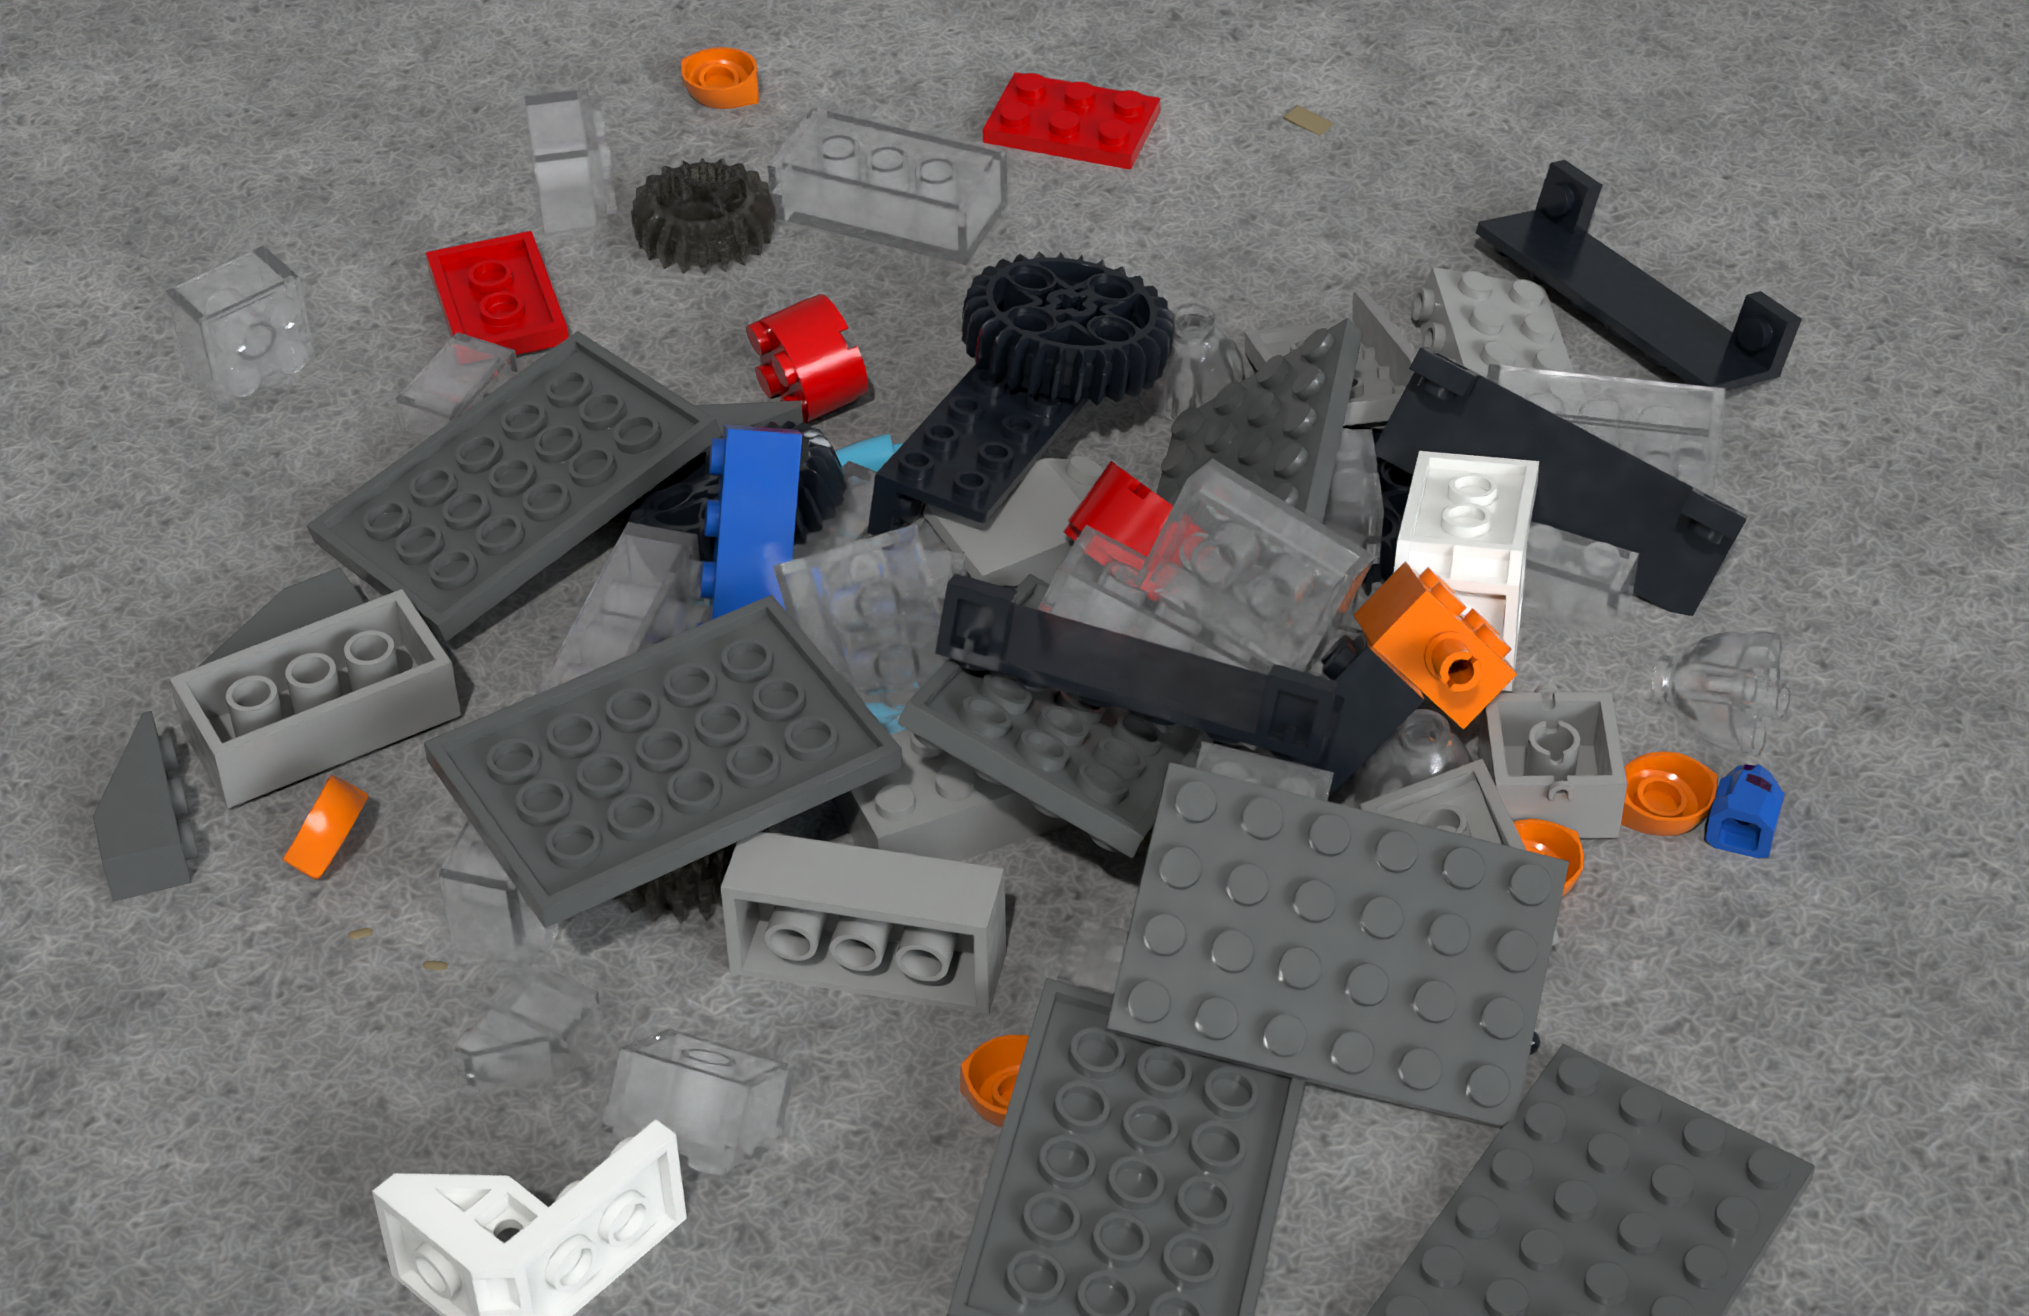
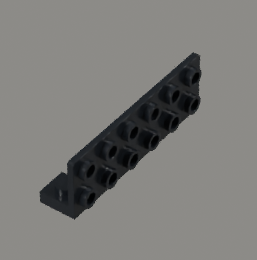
(1631, 303)
(968, 452)
(1582, 479)
(1278, 711)

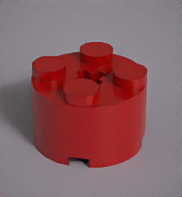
(808, 357)
(1122, 510)

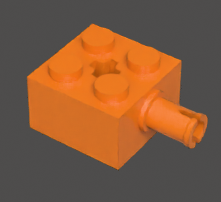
(1430, 641)

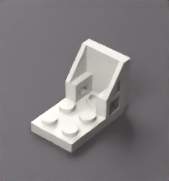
(1472, 529)
(446, 1229)

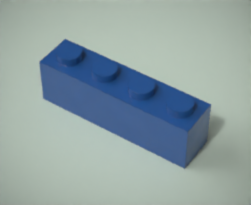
(752, 515)

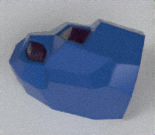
(1745, 812)

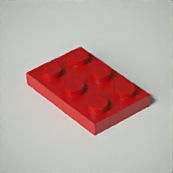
(1072, 120)
(498, 293)

